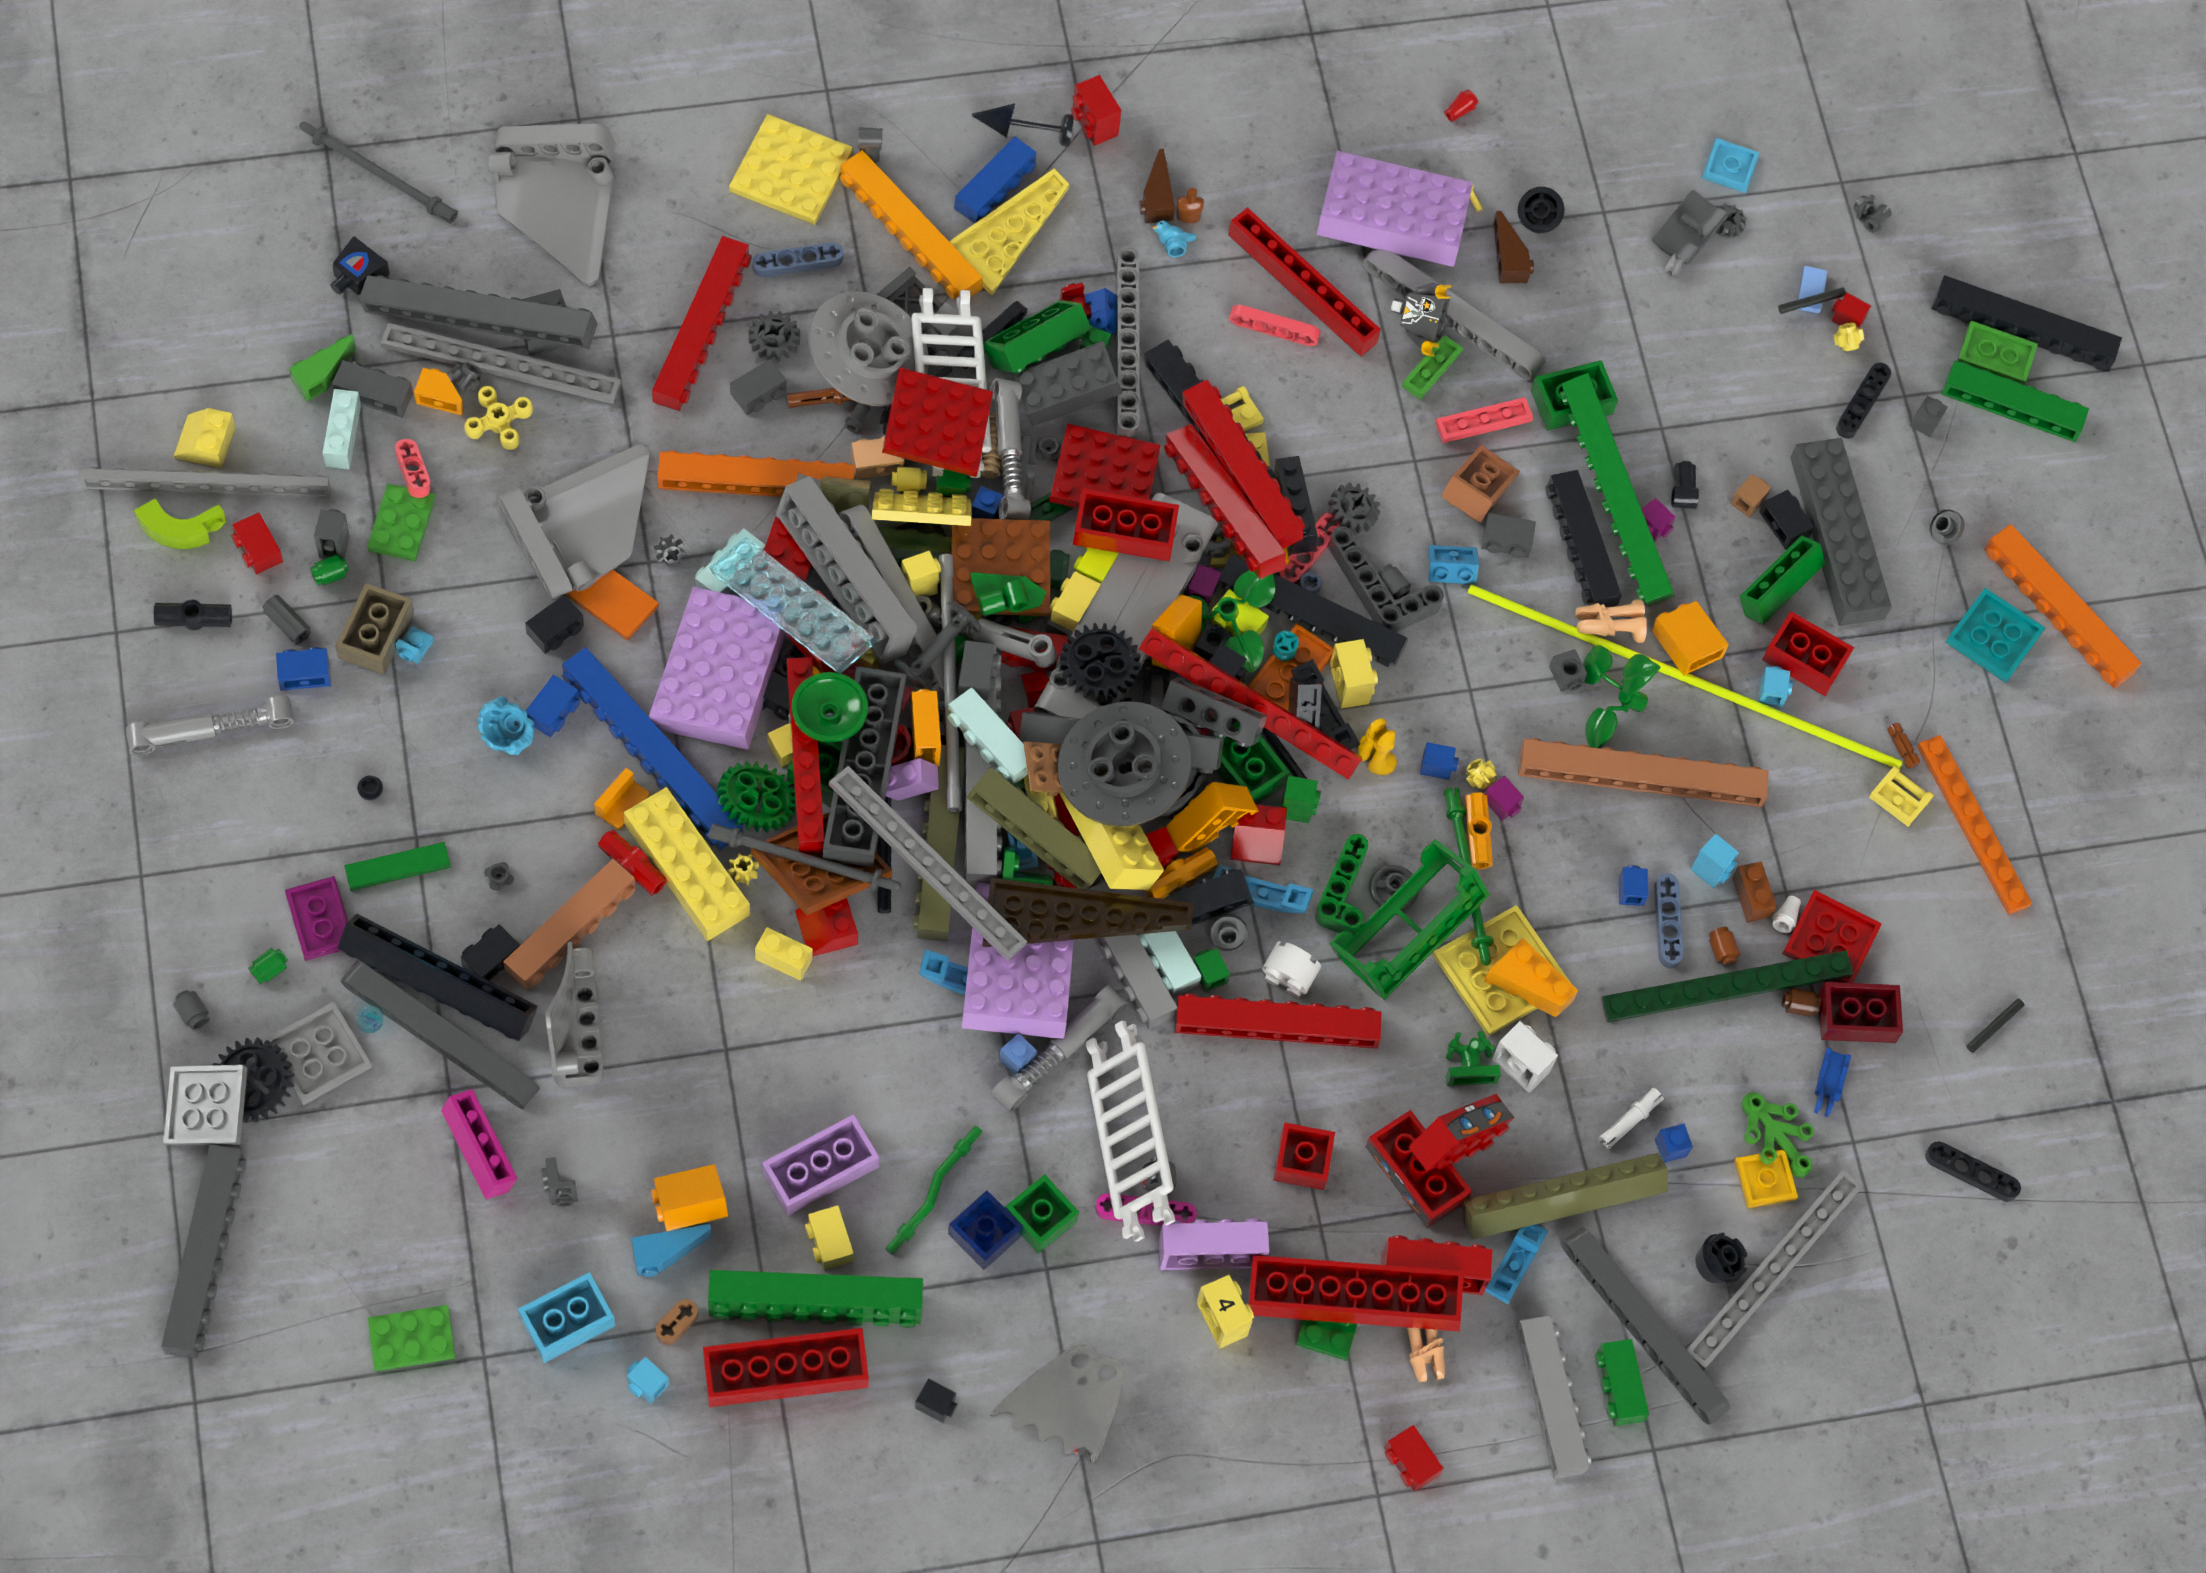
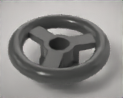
(1397, 878)

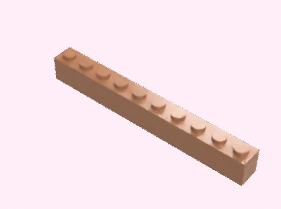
(1643, 772)

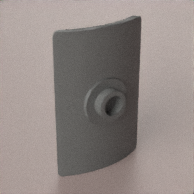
(1689, 227)

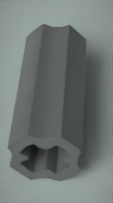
(286, 619)

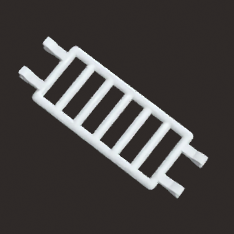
(920, 359)
(1159, 1194)

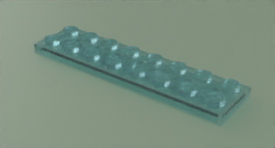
(793, 605)

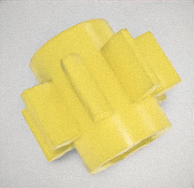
(1848, 336)
(1481, 774)
(749, 866)

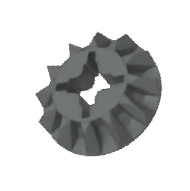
(1738, 223)

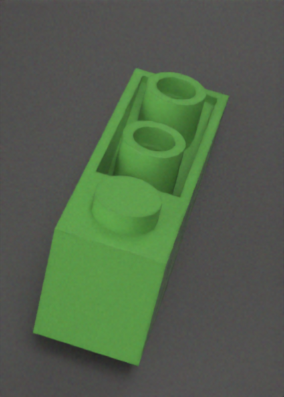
(317, 372)

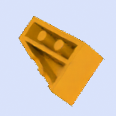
(1208, 814)
(1532, 979)

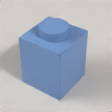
(1017, 1054)

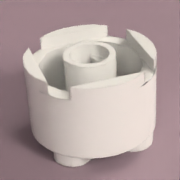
(1291, 969)

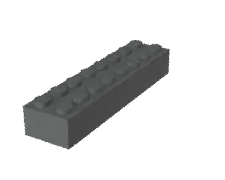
(1842, 531)
(870, 756)

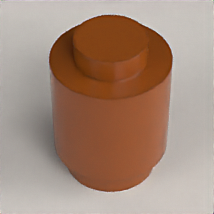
(1724, 946)

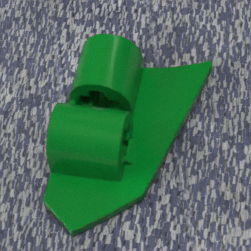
(1005, 592)

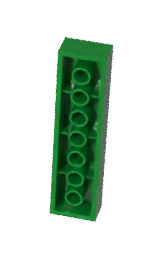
(815, 1298)

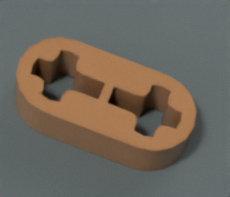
(672, 1318)

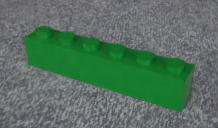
(2015, 401)

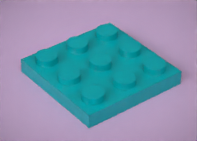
(1995, 635)

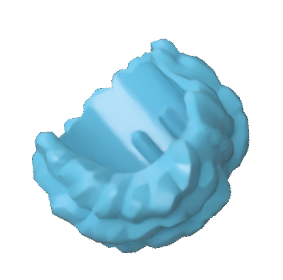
(500, 726)

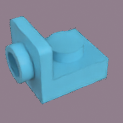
(414, 645)

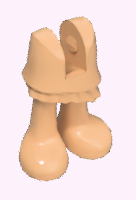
(1597, 620)
(1430, 1353)

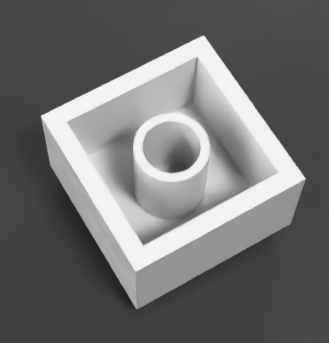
(1525, 1056)

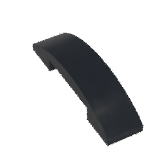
(1330, 718)

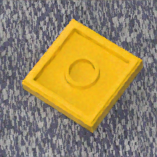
(1765, 1183)

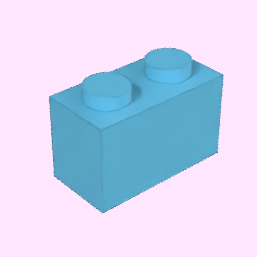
(1715, 861)

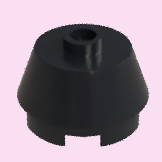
(1541, 209)
(1721, 1259)

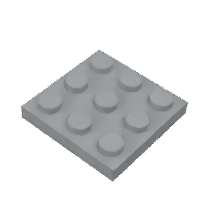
(321, 1052)
(205, 1105)

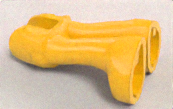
(1377, 745)

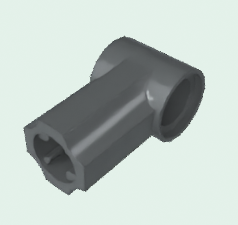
(870, 142)

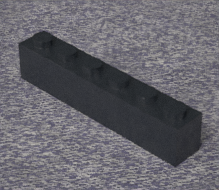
(1583, 539)

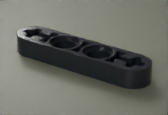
(1005, 320)
(1863, 400)
(1971, 1175)

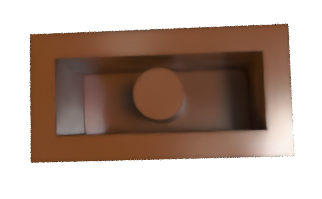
(1754, 891)

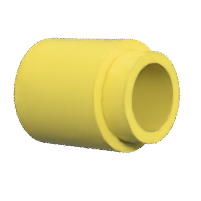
(909, 479)

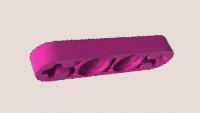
(1145, 1215)

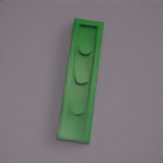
(397, 866)

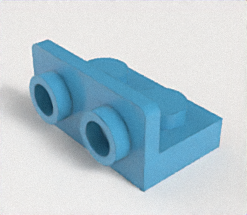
(1453, 564)

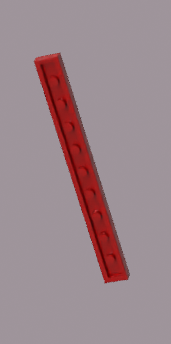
(1278, 720)

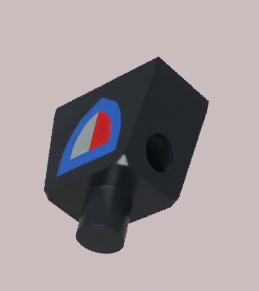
(354, 265)

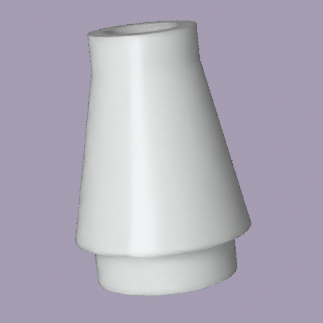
(1786, 917)

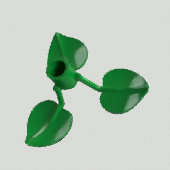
(1257, 594)
(1636, 675)

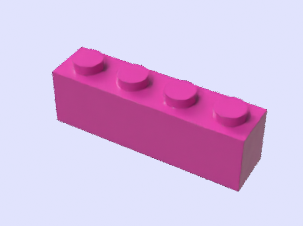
(479, 1144)

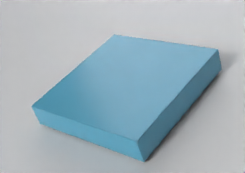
(1730, 165)

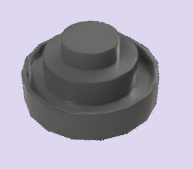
(1946, 526)
(1228, 932)

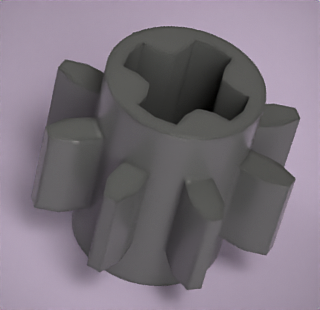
(465, 377)
(666, 544)

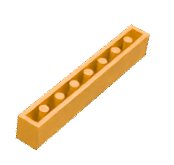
(909, 226)

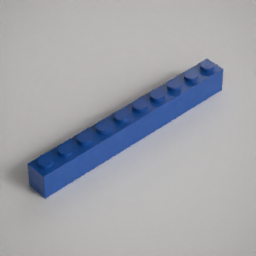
(647, 743)

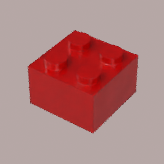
(1096, 110)
(1304, 1156)

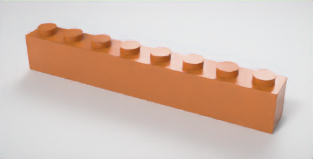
(740, 474)
(2062, 606)

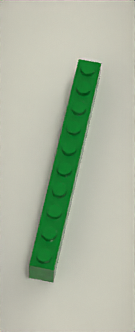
(1617, 489)

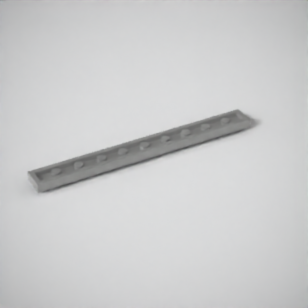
(501, 363)
(198, 482)
(927, 863)
(1774, 1269)

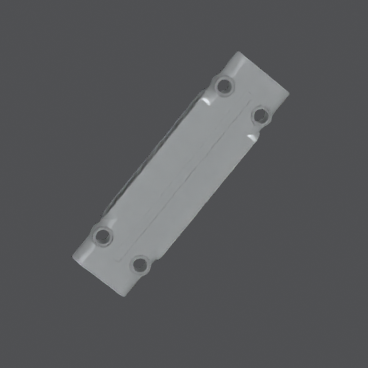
(1132, 600)

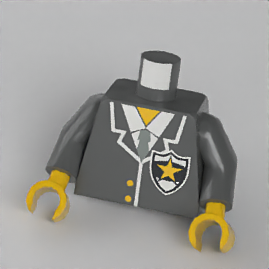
(1424, 315)

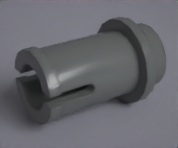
(1874, 221)
(855, 420)

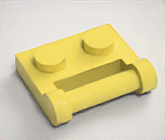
(1246, 414)
(1898, 801)

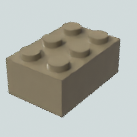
(374, 628)

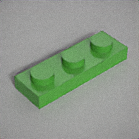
(1432, 368)

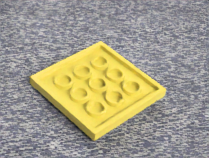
(790, 169)
(922, 508)
(1463, 967)

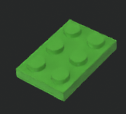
(1997, 352)
(400, 523)
(411, 1338)

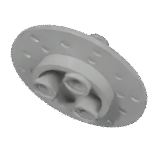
(861, 345)

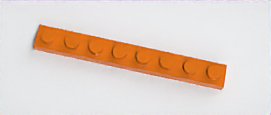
(1974, 824)

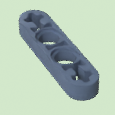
(799, 263)
(1668, 920)

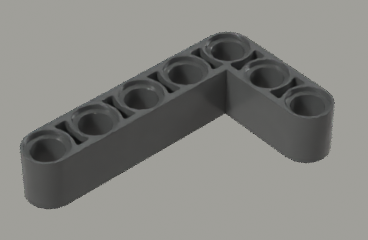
(1377, 589)

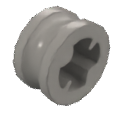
(1674, 264)

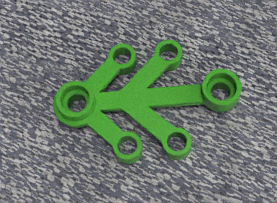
(1777, 1131)

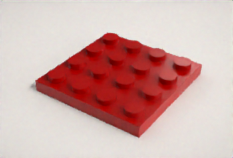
(937, 422)
(1103, 464)

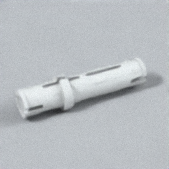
(1638, 1111)

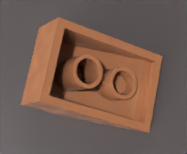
(1480, 483)

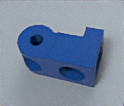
(1103, 310)

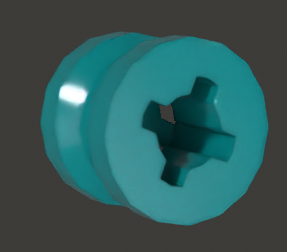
(1288, 640)

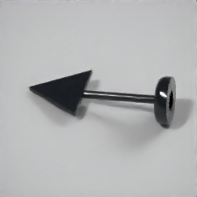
(1001, 119)

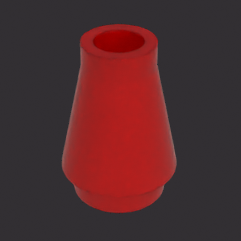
(1463, 104)

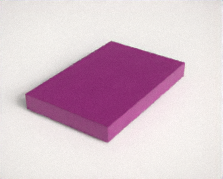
(317, 916)

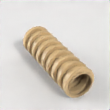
(992, 460)

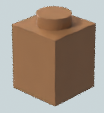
(1751, 495)

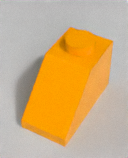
(437, 391)

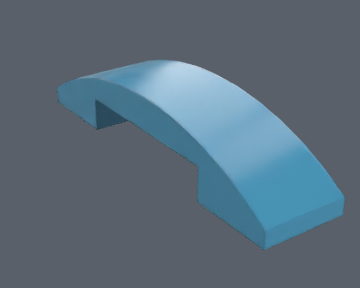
(1275, 896)
(943, 972)
(1516, 1262)

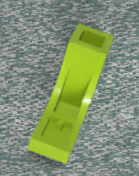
(178, 532)

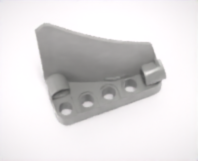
(557, 190)
(581, 522)
(565, 1028)

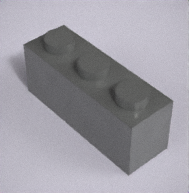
(375, 387)

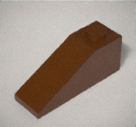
(1157, 196)
(1511, 252)

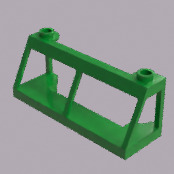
(1386, 976)

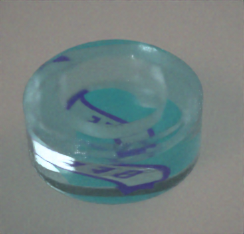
(370, 1019)

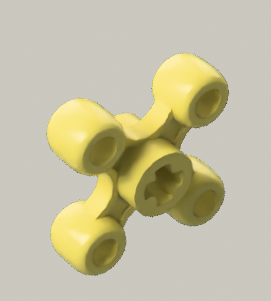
(498, 418)

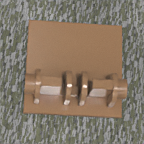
(1043, 767)

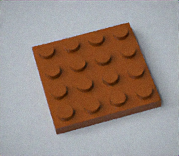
(1001, 549)
(808, 885)

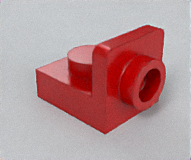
(1075, 293)
(1034, 685)

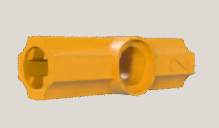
(1479, 844)
(1183, 873)

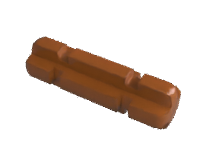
(1903, 745)

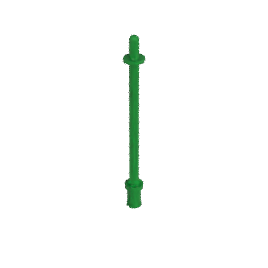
(1456, 812)

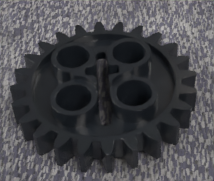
(1109, 679)
(267, 1060)

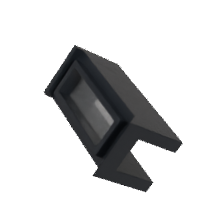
(1155, 685)

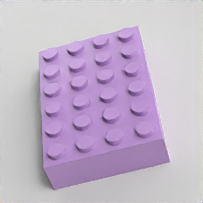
(1395, 208)
(717, 670)
(1019, 994)

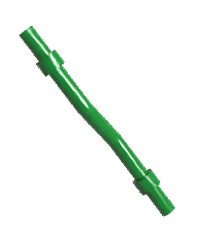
(907, 1229)

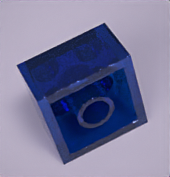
(985, 1230)

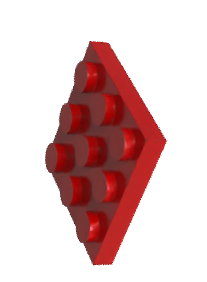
(1831, 928)

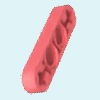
(1274, 325)
(1302, 568)

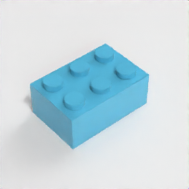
(566, 1317)

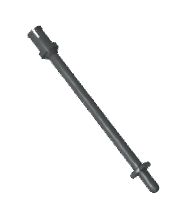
(433, 205)
(735, 838)

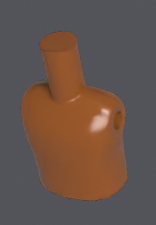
(1190, 207)

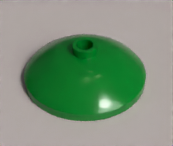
(829, 694)

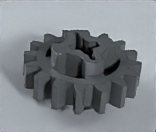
(773, 338)
(1345, 499)

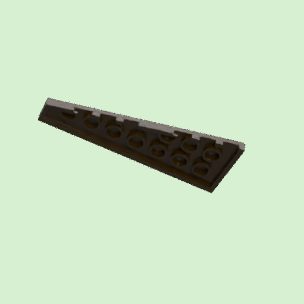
(1067, 913)

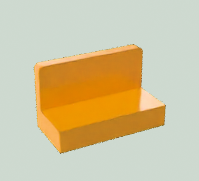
(618, 798)

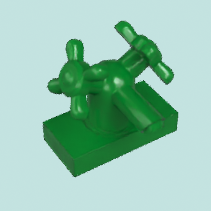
(1472, 1070)

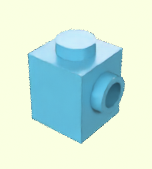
(1775, 686)
(646, 1380)

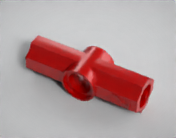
(633, 861)

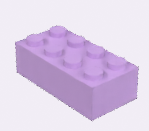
(820, 1165)
(1212, 1244)

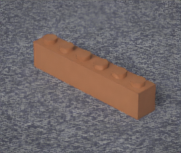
(570, 924)

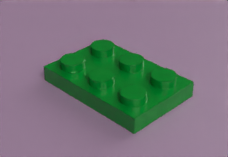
(1327, 1337)

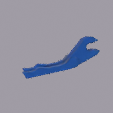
(1831, 1079)

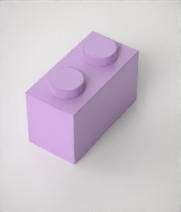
(912, 779)

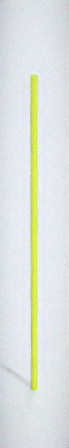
(1688, 678)

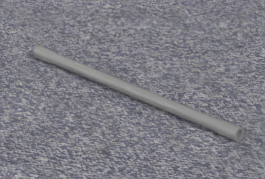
(954, 791)

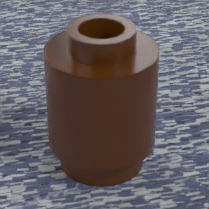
(1801, 1002)

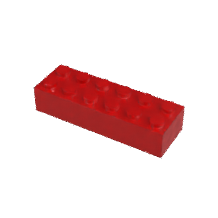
(785, 1367)

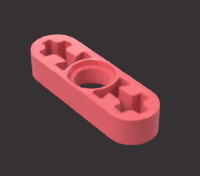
(411, 476)

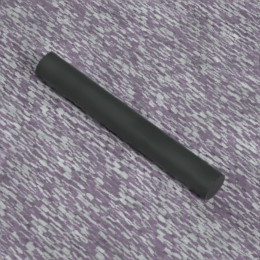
(1811, 300)
(1995, 1025)

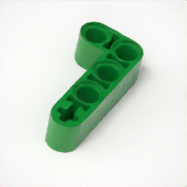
(1343, 881)

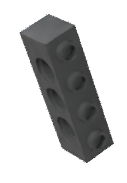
(1250, 719)

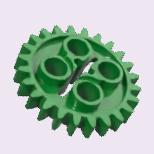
(773, 796)

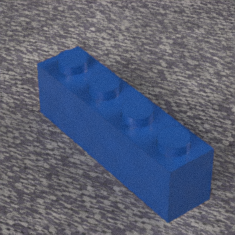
(995, 180)

